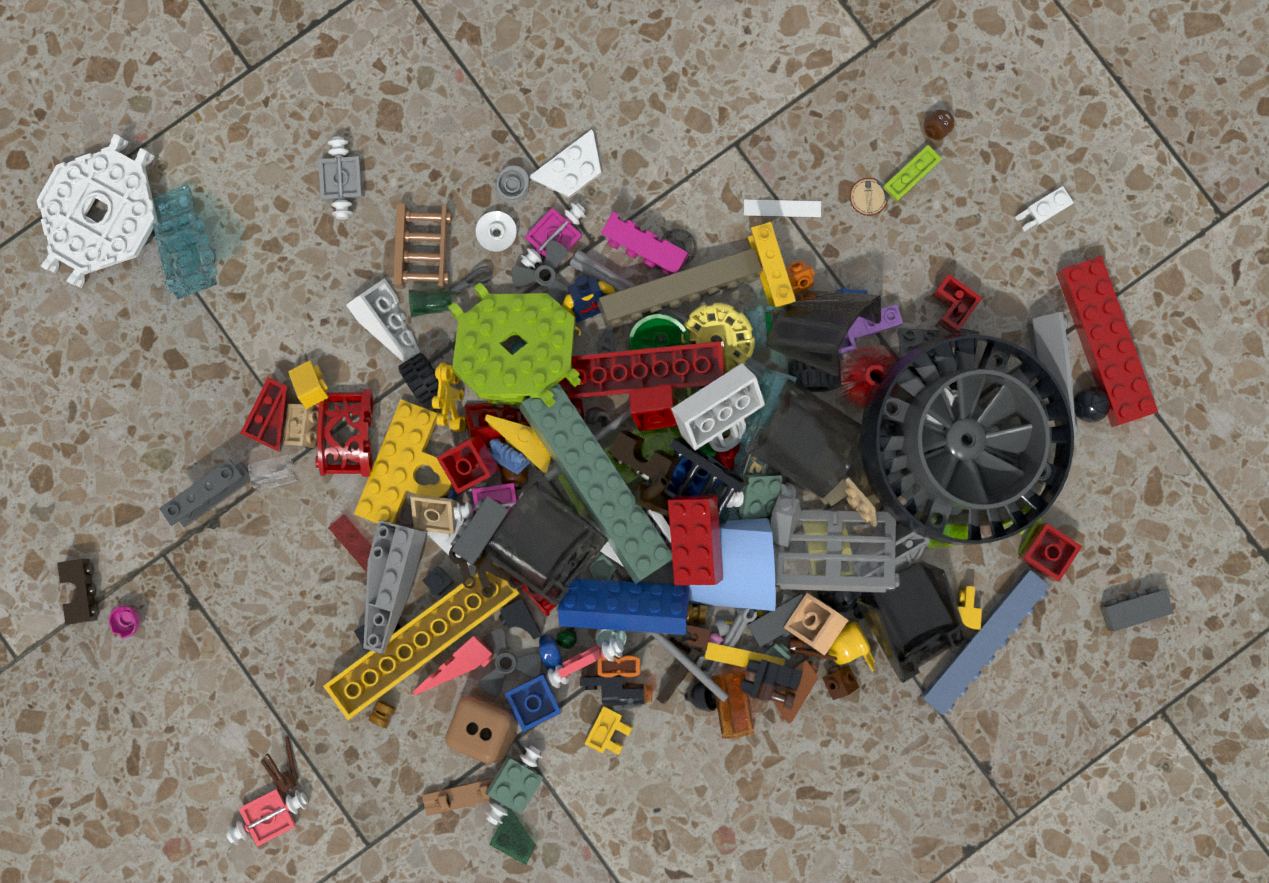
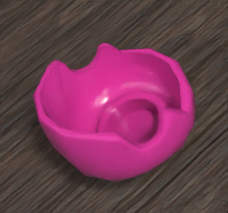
(124, 621)

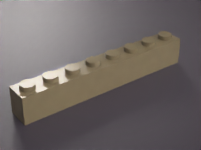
(679, 287)

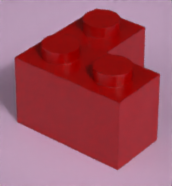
(960, 303)

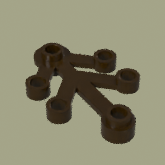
(482, 565)

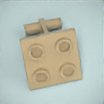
(863, 504)

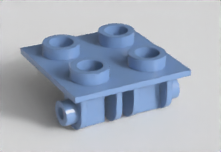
(508, 456)

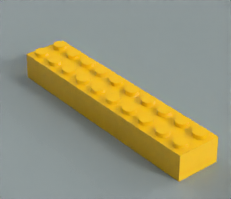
(417, 643)

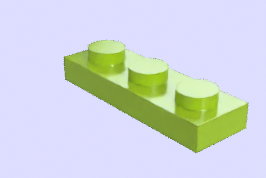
(912, 173)

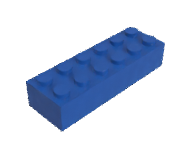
(625, 606)

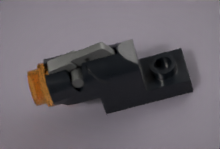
(616, 694)

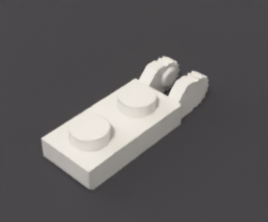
(1046, 208)

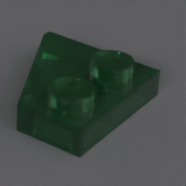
(513, 839)

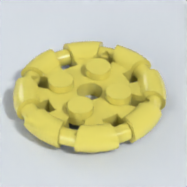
(724, 329)

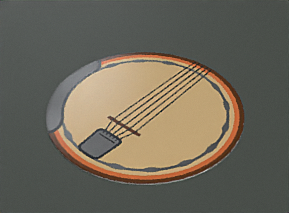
(868, 196)

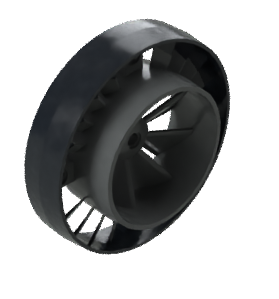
(959, 472)

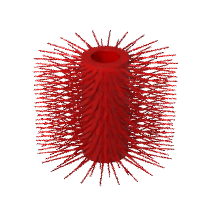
(864, 372)

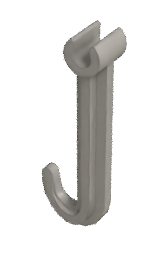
(744, 616)

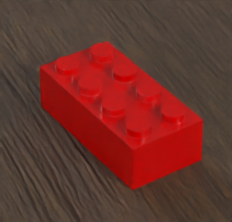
(695, 540)

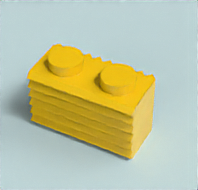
(308, 384)

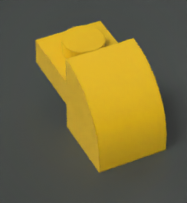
(970, 616)

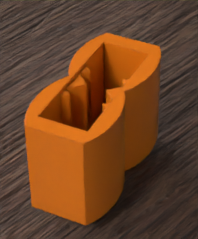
(625, 666)

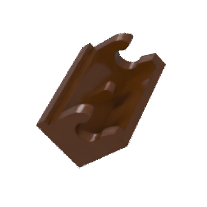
(701, 638)

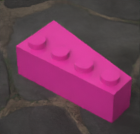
(644, 245)

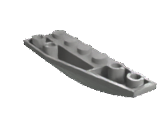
(1052, 348)
(389, 580)

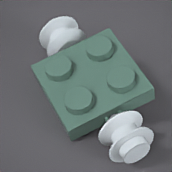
(760, 495)
(514, 785)

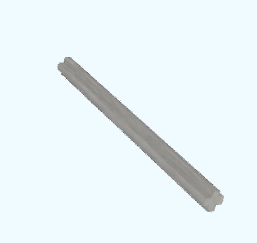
(591, 267)

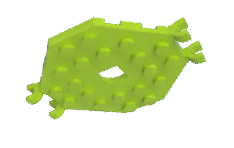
(535, 367)

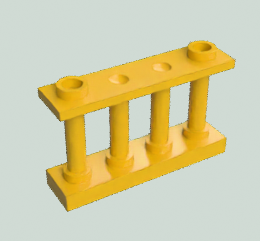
(773, 274)

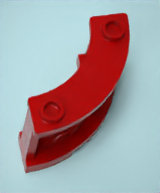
(363, 454)

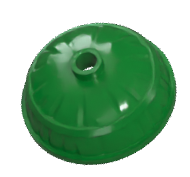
(649, 328)

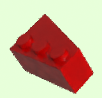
(268, 415)

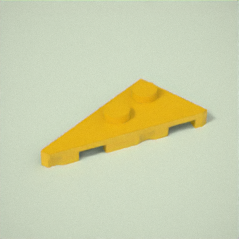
(523, 440)

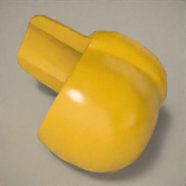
(850, 645)

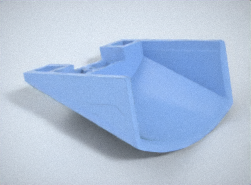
(746, 568)

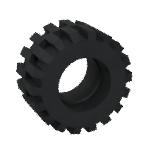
(420, 378)
(813, 378)

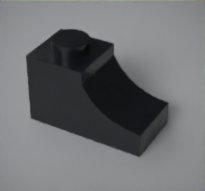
(519, 616)

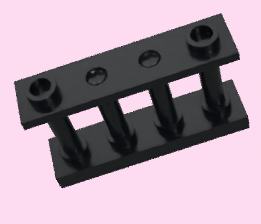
(716, 472)

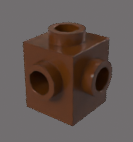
(840, 681)

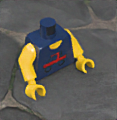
(584, 298)

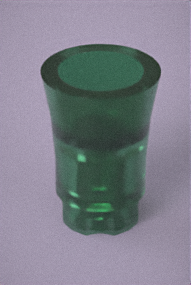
(428, 302)

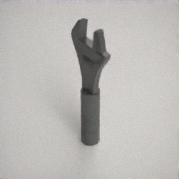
(607, 340)

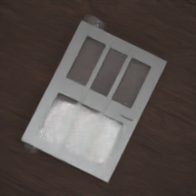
(838, 553)

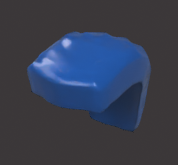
(549, 652)

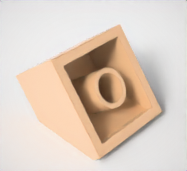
(816, 624)

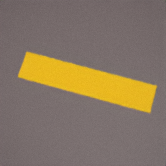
(737, 656)

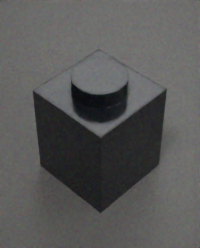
(438, 581)

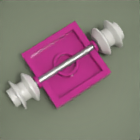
(554, 228)
(501, 494)

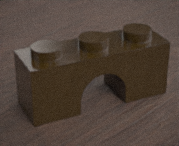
(628, 451)
(83, 607)

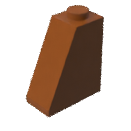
(806, 684)

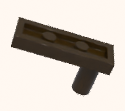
(652, 497)
(680, 674)

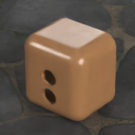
(485, 714)

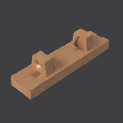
(459, 797)

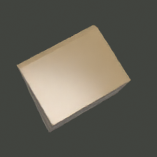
(433, 514)

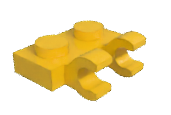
(603, 730)

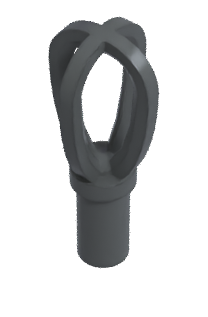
(465, 282)

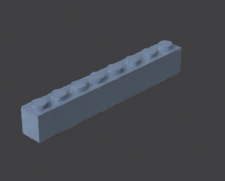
(983, 643)

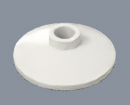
(496, 221)

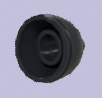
(701, 697)

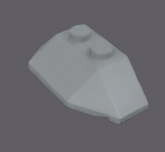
(908, 547)

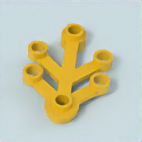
(446, 376)

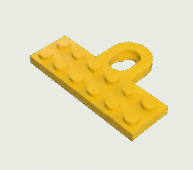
(397, 465)

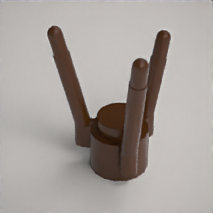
(798, 646)
(285, 779)

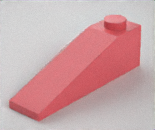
(467, 658)

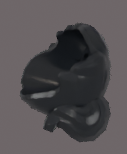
(836, 599)

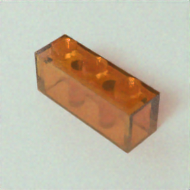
(735, 712)

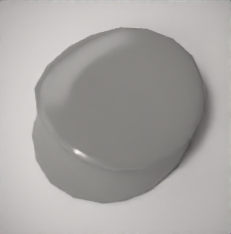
(512, 184)

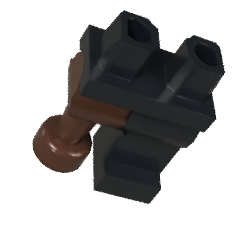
(767, 678)

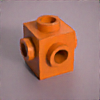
(800, 276)

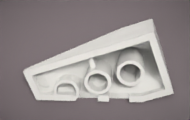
(381, 316)

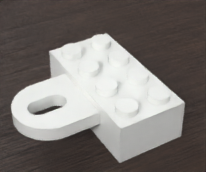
(718, 408)

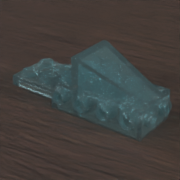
(183, 244)

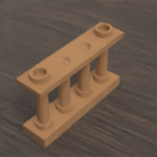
(403, 256)

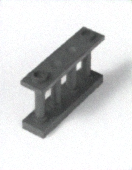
(206, 493)

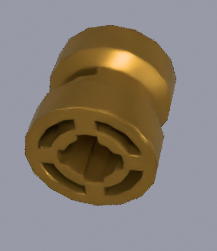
(697, 614)
(382, 714)

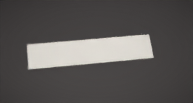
(782, 208)

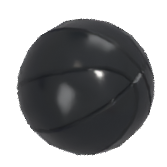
(1091, 404)

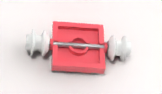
(583, 659)
(267, 817)

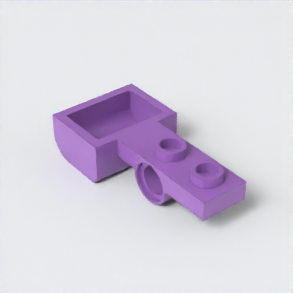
(861, 328)

